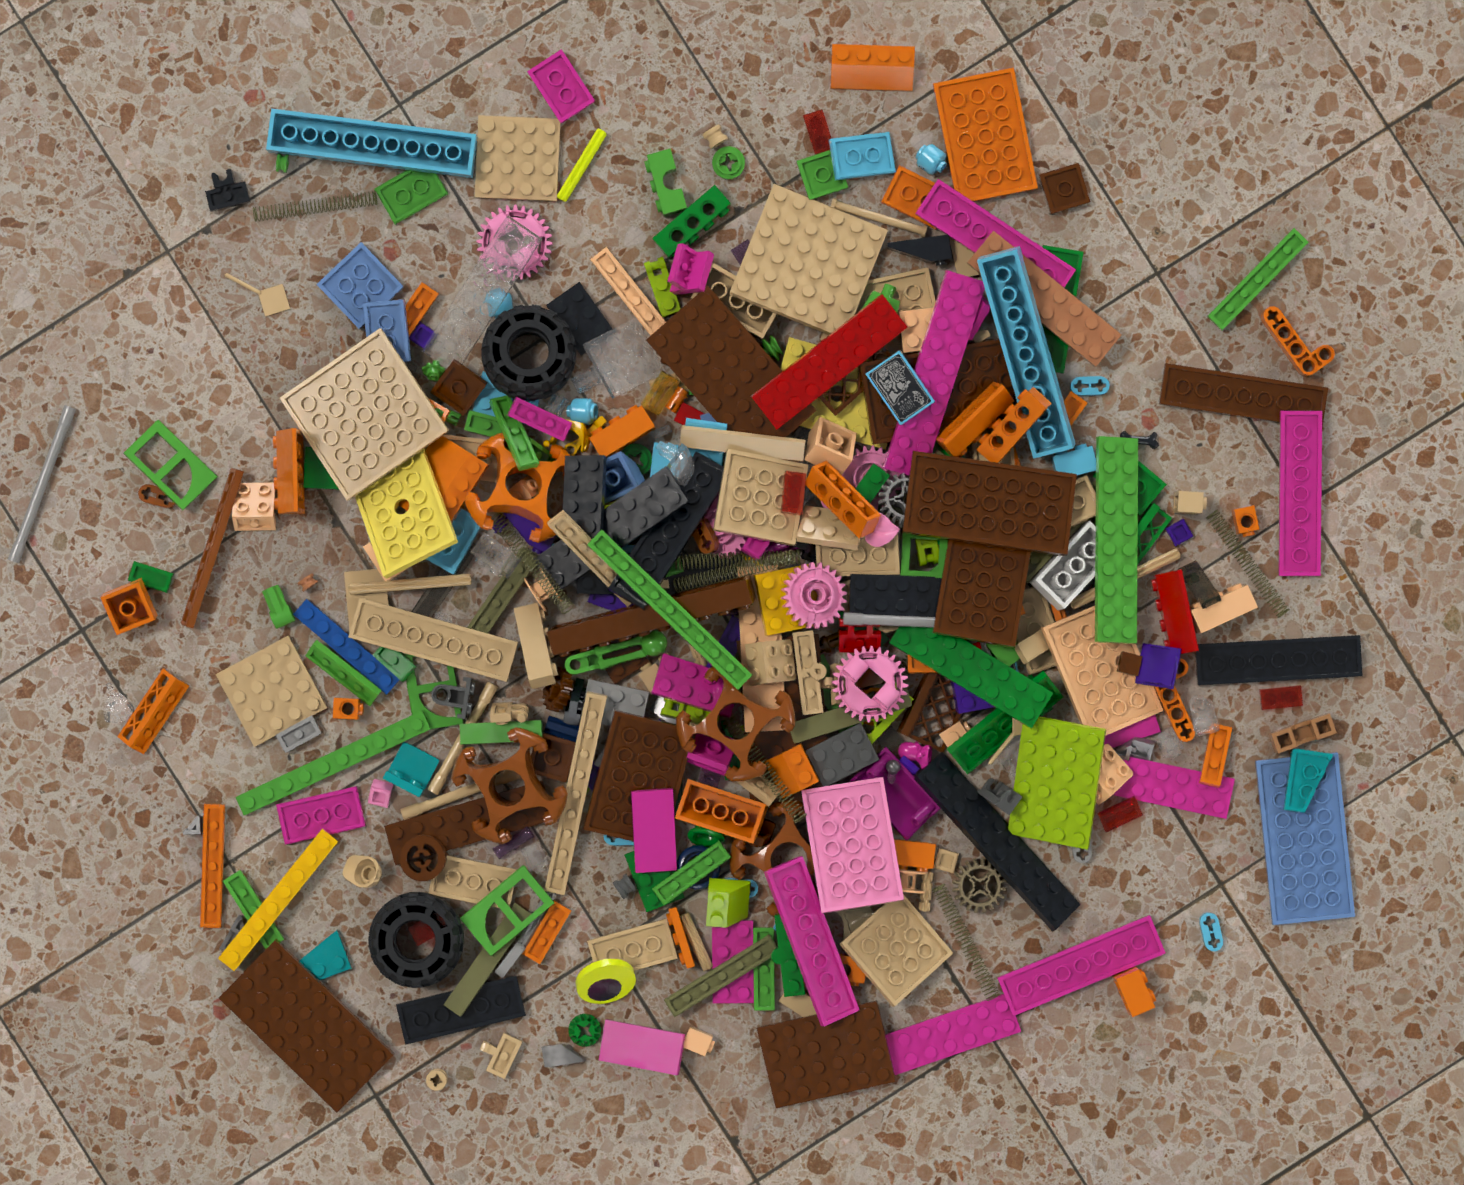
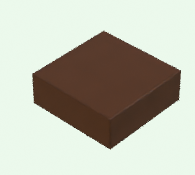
(1129, 663)

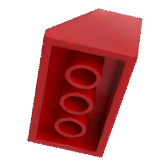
(1175, 611)

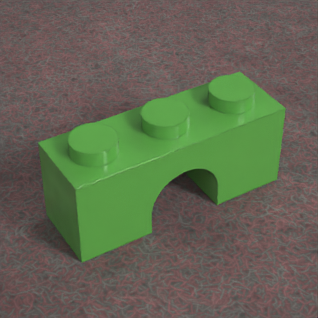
(669, 200)

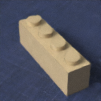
(535, 646)

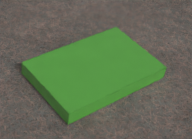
(410, 193)

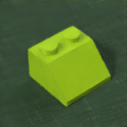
(727, 902)

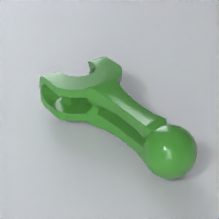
(652, 645)

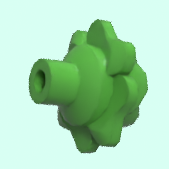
(433, 371)

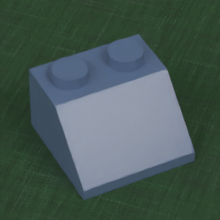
(621, 476)

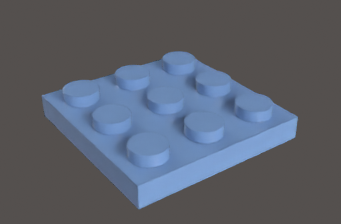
(359, 280)

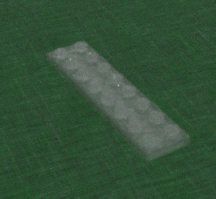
(482, 293)

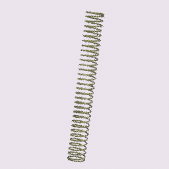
(374, 199)
(798, 552)
(789, 559)
(534, 566)
(1283, 611)
(766, 778)
(940, 888)

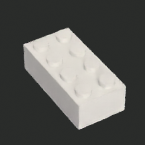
(1067, 575)

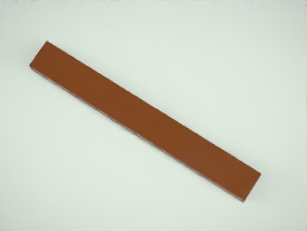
(212, 547)

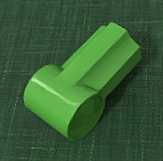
(280, 611)

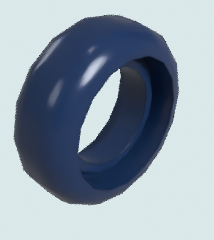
(686, 855)

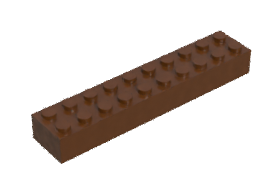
(631, 620)

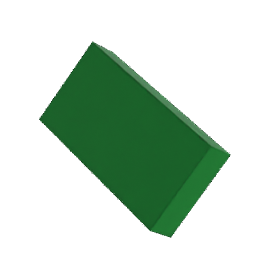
(151, 576)

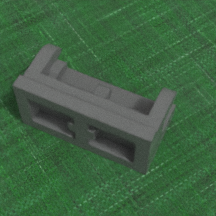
(1000, 796)

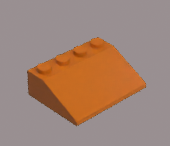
(289, 471)
(454, 472)

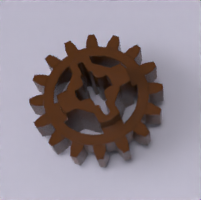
(559, 693)

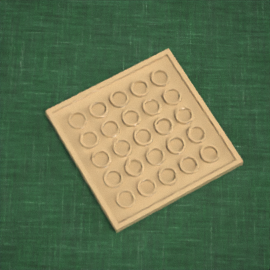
(808, 261)
(364, 414)

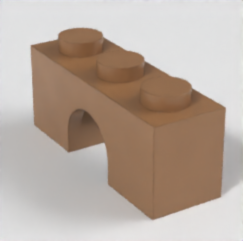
(1302, 732)

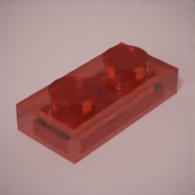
(817, 131)
(793, 493)
(1281, 697)
(1120, 814)
(422, 932)

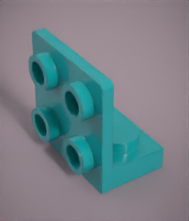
(411, 769)

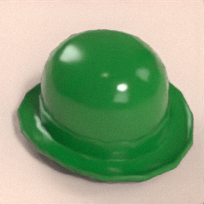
(704, 836)

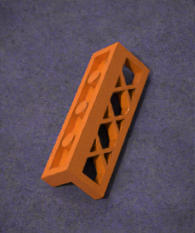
(155, 713)

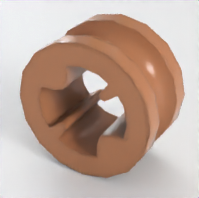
(307, 582)

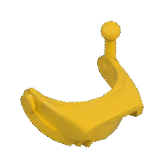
(580, 429)

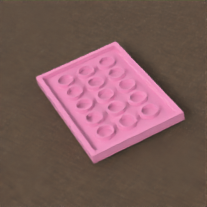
(852, 845)

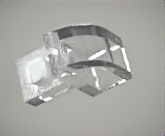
(680, 462)

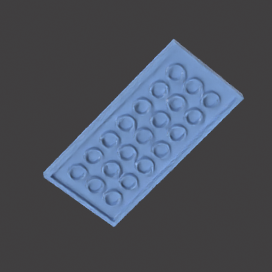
(1305, 850)

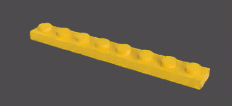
(278, 899)

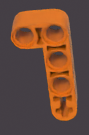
(1293, 339)
(1176, 702)

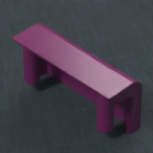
(906, 799)

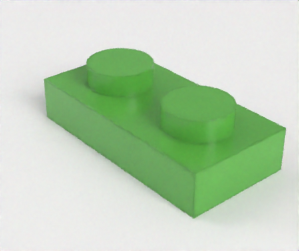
(482, 424)

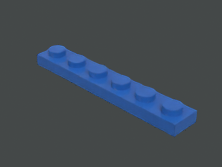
(346, 646)

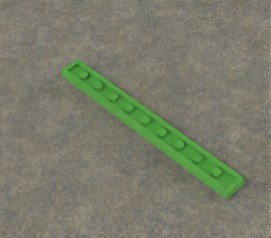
(669, 609)
(333, 763)

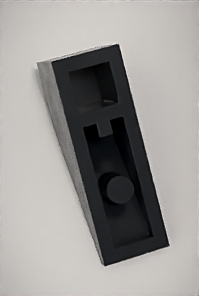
(928, 249)

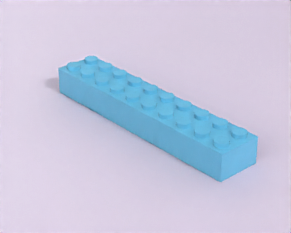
(372, 143)
(1025, 347)

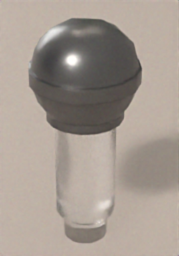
(892, 767)

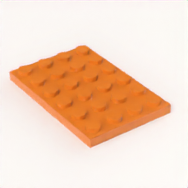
(985, 135)

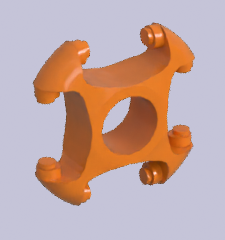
(502, 501)

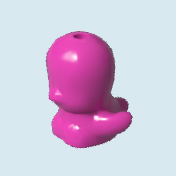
(916, 752)

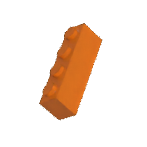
(915, 854)

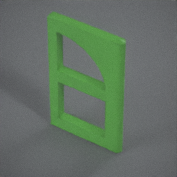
(201, 474)
(905, 556)
(416, 704)
(476, 917)

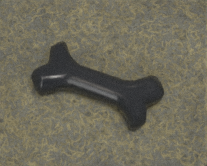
(1149, 440)

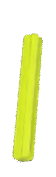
(581, 165)

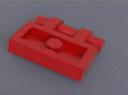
(856, 639)

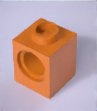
(1237, 516)
(339, 713)

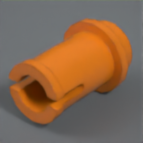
(677, 398)

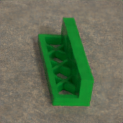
(1143, 523)

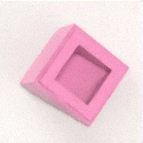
(380, 793)

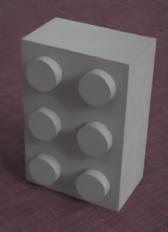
(619, 698)

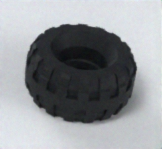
(536, 382)
(407, 971)

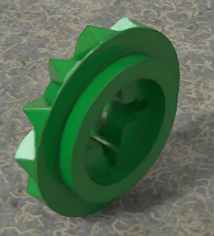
(646, 457)
(583, 1020)

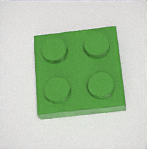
(819, 175)

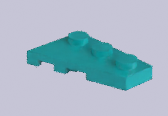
(1304, 775)
(327, 958)

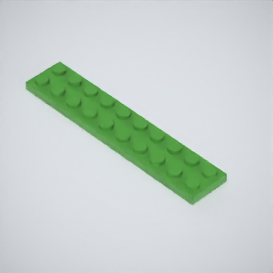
(1116, 540)

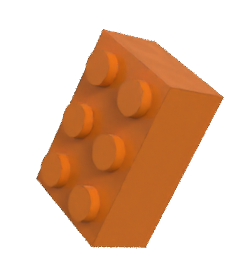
(622, 431)

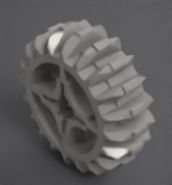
(896, 501)

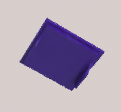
(1158, 666)

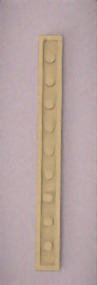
(577, 789)

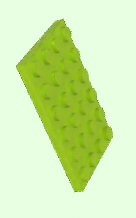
(1057, 782)

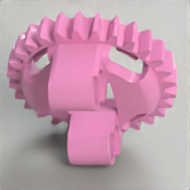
(530, 223)
(885, 698)

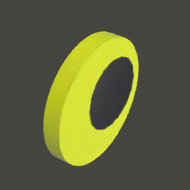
(605, 981)

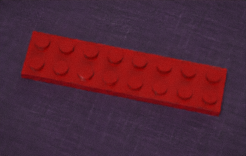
(829, 361)

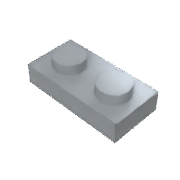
(298, 734)

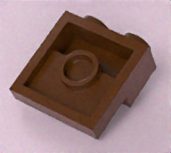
(555, 761)

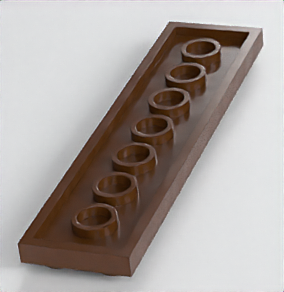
(1237, 393)
(454, 824)

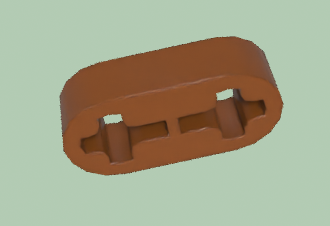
(152, 500)
(704, 535)

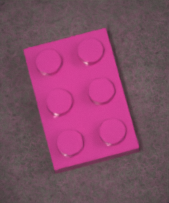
(561, 86)

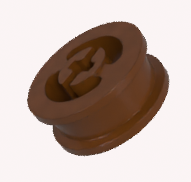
(420, 841)

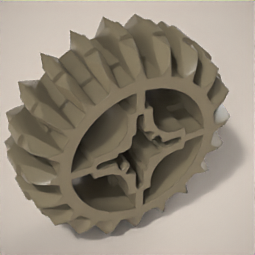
(986, 878)

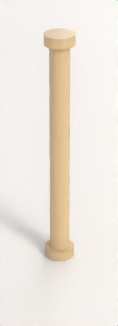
(879, 217)

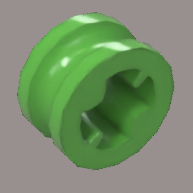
(282, 163)

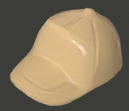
(362, 871)

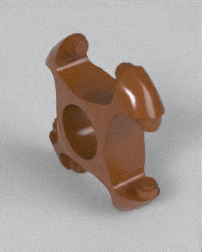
(740, 747)
(499, 807)
(762, 857)

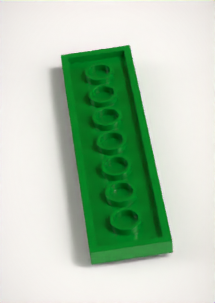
(975, 672)

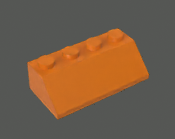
(872, 67)
(974, 420)
(721, 811)

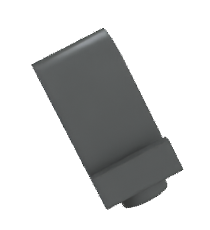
(457, 696)

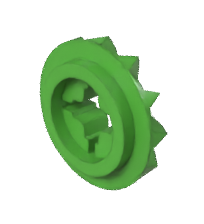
(733, 154)

